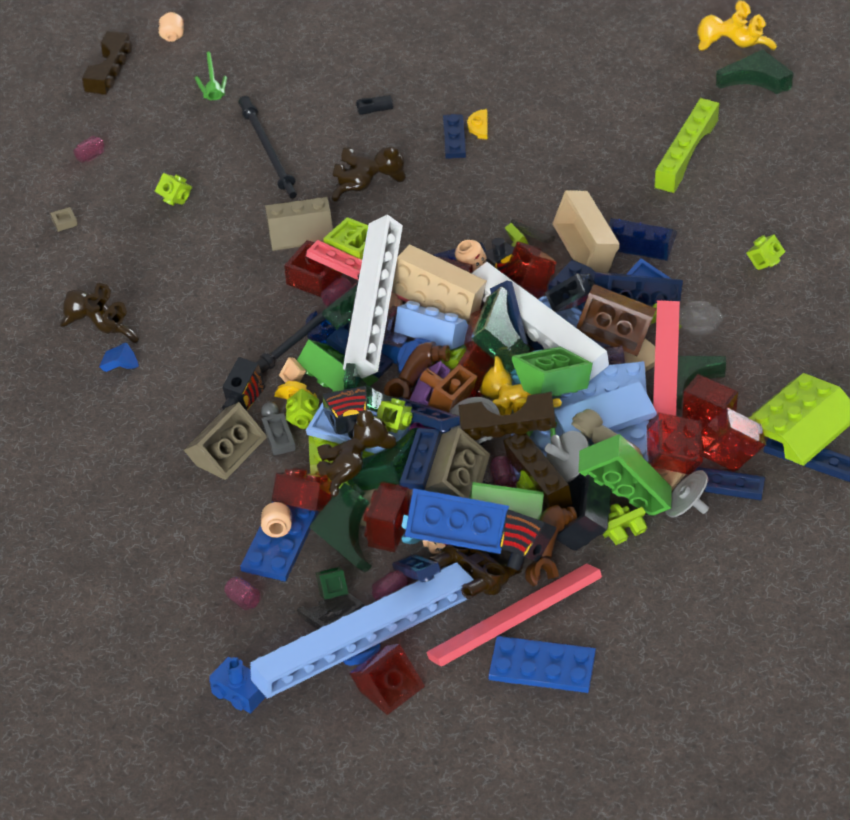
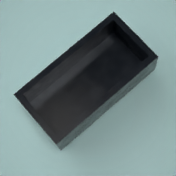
(592, 512)

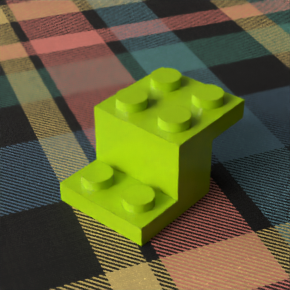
(348, 237)

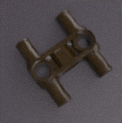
(485, 571)

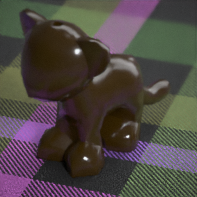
(361, 171)
(106, 318)
(347, 457)

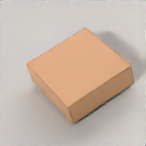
(292, 371)

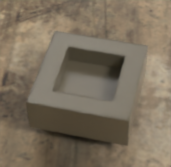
(64, 219)

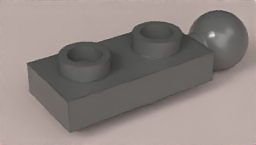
(276, 429)

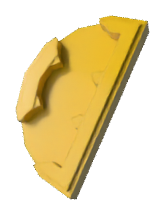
(478, 124)
(289, 389)

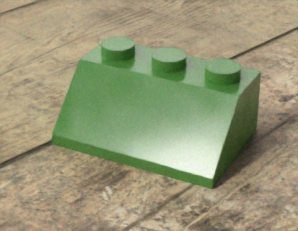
(326, 365)
(552, 371)
(519, 500)

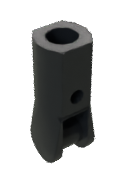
(375, 104)

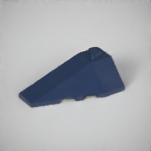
(641, 288)

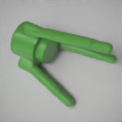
(213, 89)

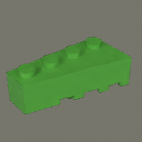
(626, 473)

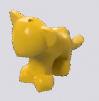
(713, 28)
(508, 397)

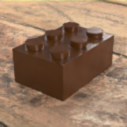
(615, 319)

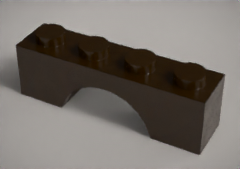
(101, 77)
(534, 415)
(528, 458)

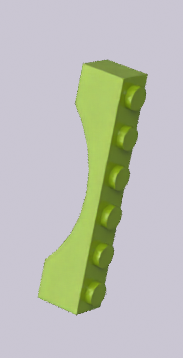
(674, 163)

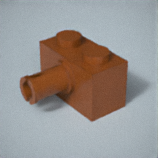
(450, 390)

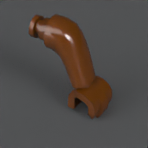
(422, 357)
(559, 518)

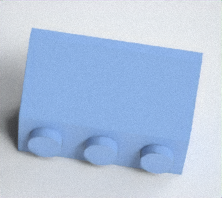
(430, 324)

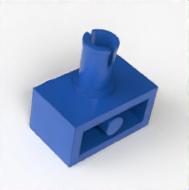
(234, 684)

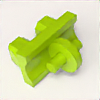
(622, 518)

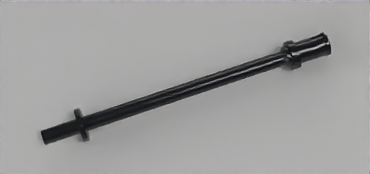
(285, 180)
(267, 360)

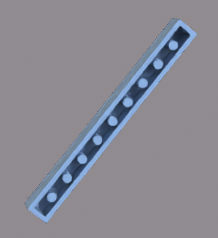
(358, 631)

